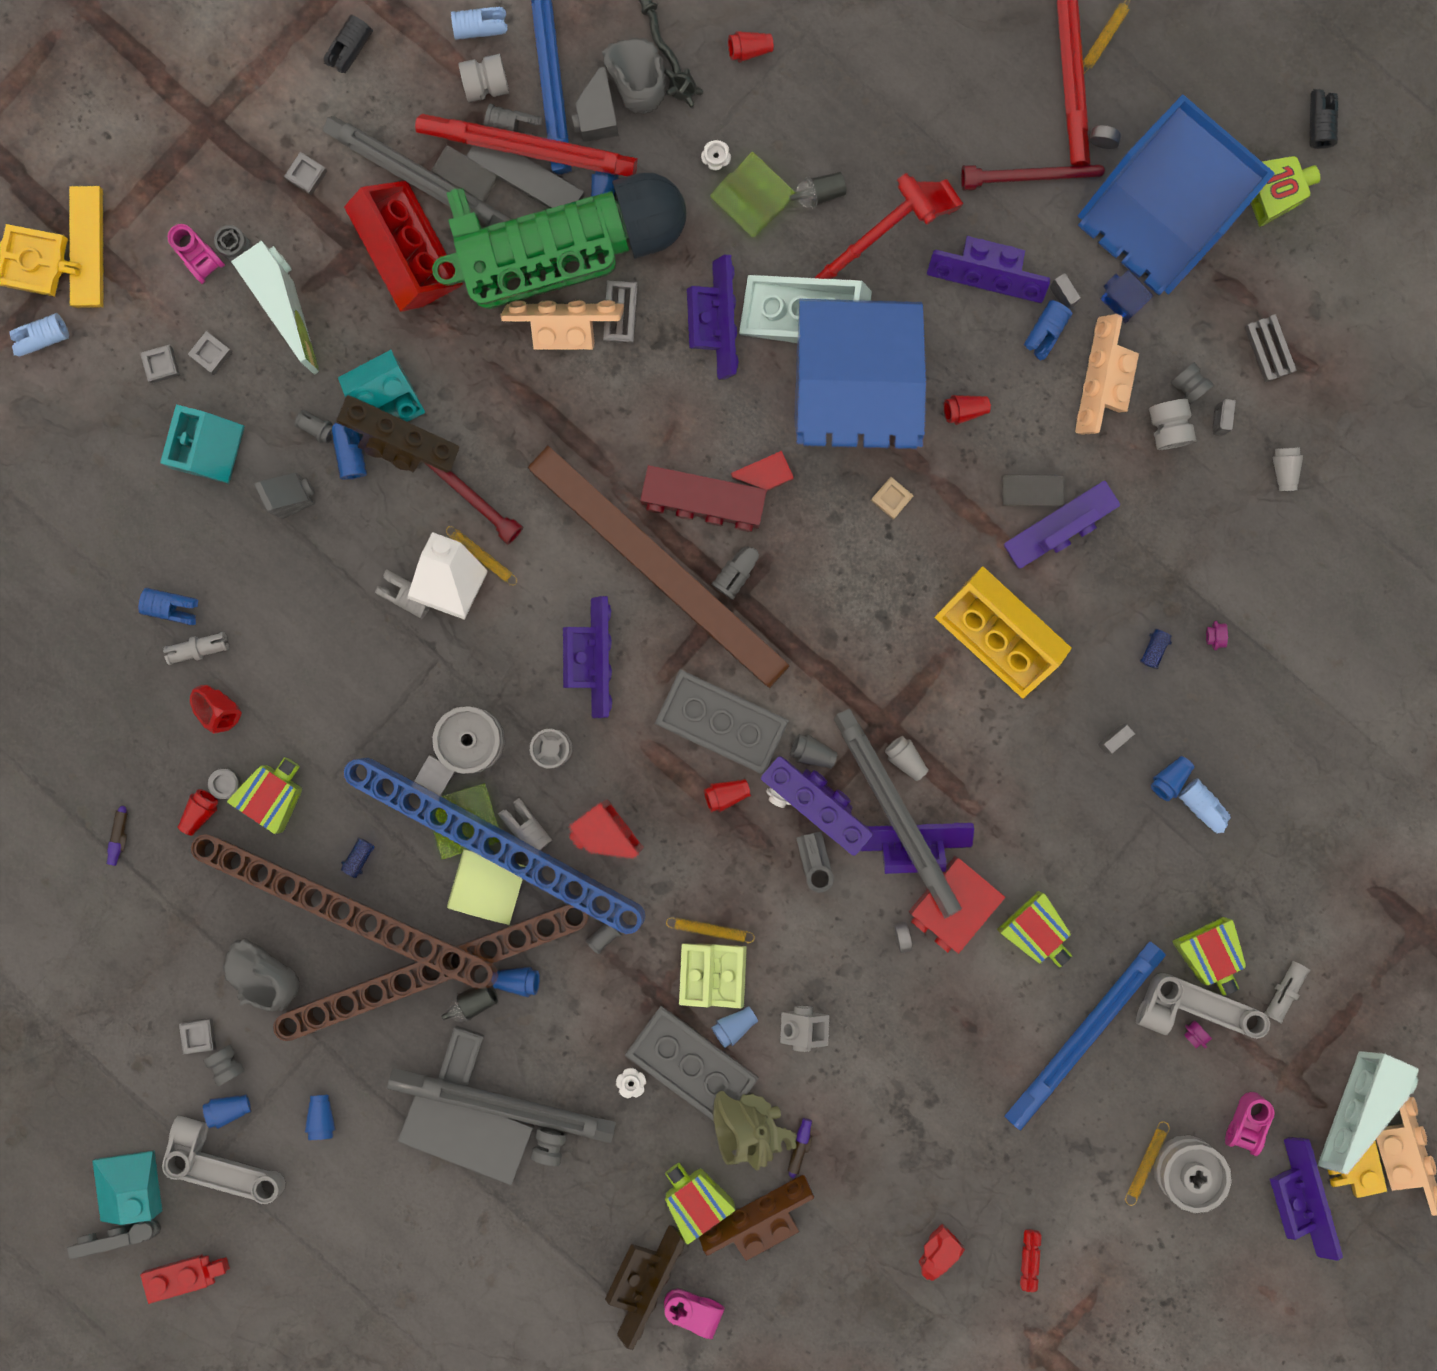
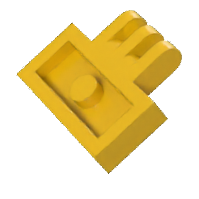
(1365, 1177)

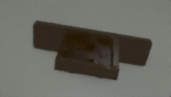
(395, 439)
(641, 1282)

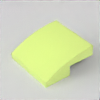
(484, 889)
(712, 975)

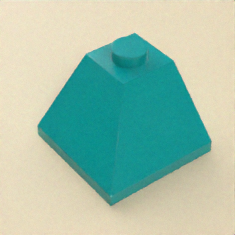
(127, 1188)

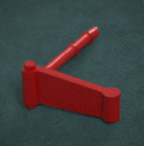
(924, 198)

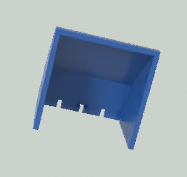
(1174, 195)
(860, 373)

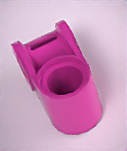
(196, 255)
(1250, 1130)
(697, 1314)

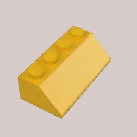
(1003, 632)

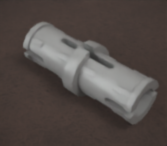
(196, 648)
(1287, 991)

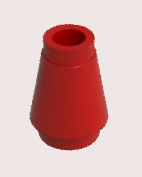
(749, 45)
(965, 408)
(726, 794)
(197, 811)

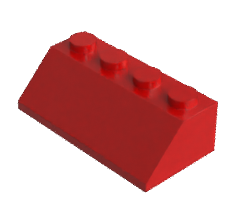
(400, 243)
(605, 833)

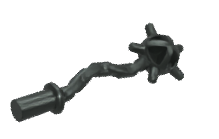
(681, 83)

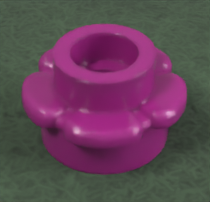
(1217, 635)
(1197, 1035)

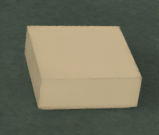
(892, 498)

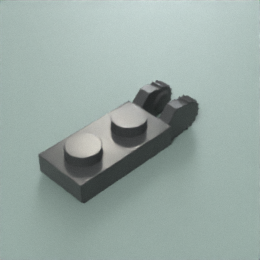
(116, 1238)

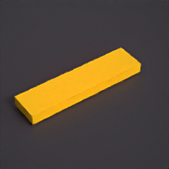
(86, 245)

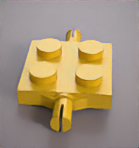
(33, 260)

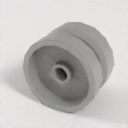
(450, 740)
(1192, 1174)

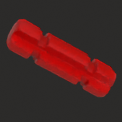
(1030, 1260)

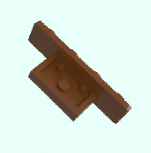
(760, 1222)

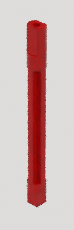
(1074, 81)
(527, 145)

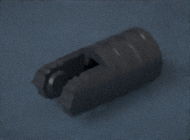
(348, 44)
(1323, 119)

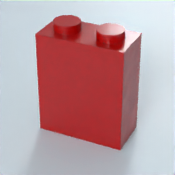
(974, 896)

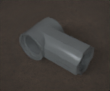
(814, 858)

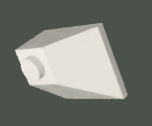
(447, 577)

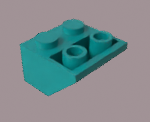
(384, 386)
(202, 444)

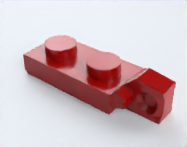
(182, 1277)

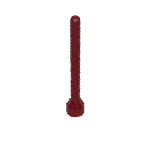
(974, 177)
(507, 528)

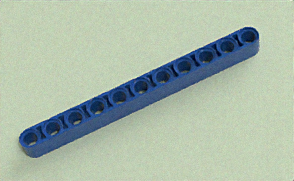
(480, 844)

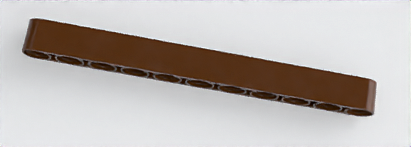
(658, 567)
(329, 907)
(420, 979)

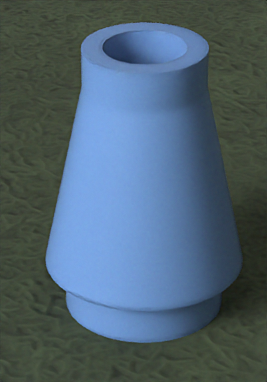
(734, 1026)

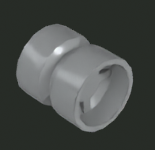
(483, 78)
(1172, 424)
(551, 748)

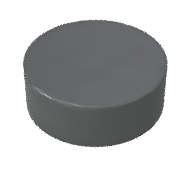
(1105, 137)
(223, 783)
(903, 937)

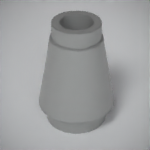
(1288, 468)
(906, 758)

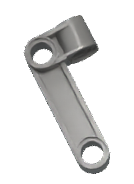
(1159, 1011)
(187, 1140)

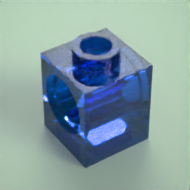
(1125, 295)

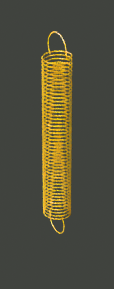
(1102, 37)
(484, 557)
(710, 931)
(1147, 1164)

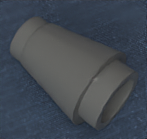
(812, 752)

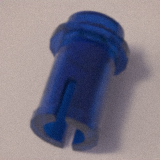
(1156, 648)
(357, 858)

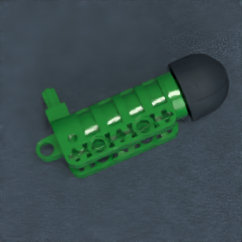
(647, 213)

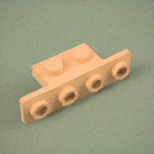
(562, 325)
(1107, 377)
(1406, 1156)

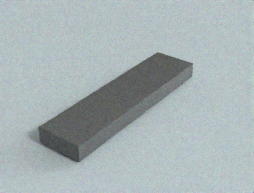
(526, 176)

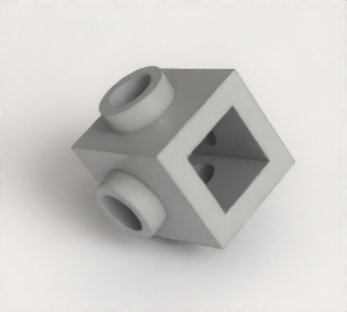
(804, 1029)

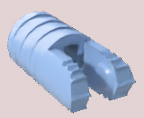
(478, 22)
(38, 334)
(1205, 805)

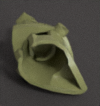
(749, 1129)

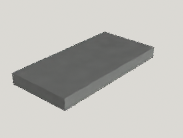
(721, 722)
(688, 1062)
(467, 1137)

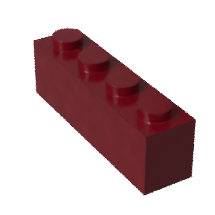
(703, 497)

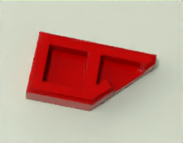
(766, 472)

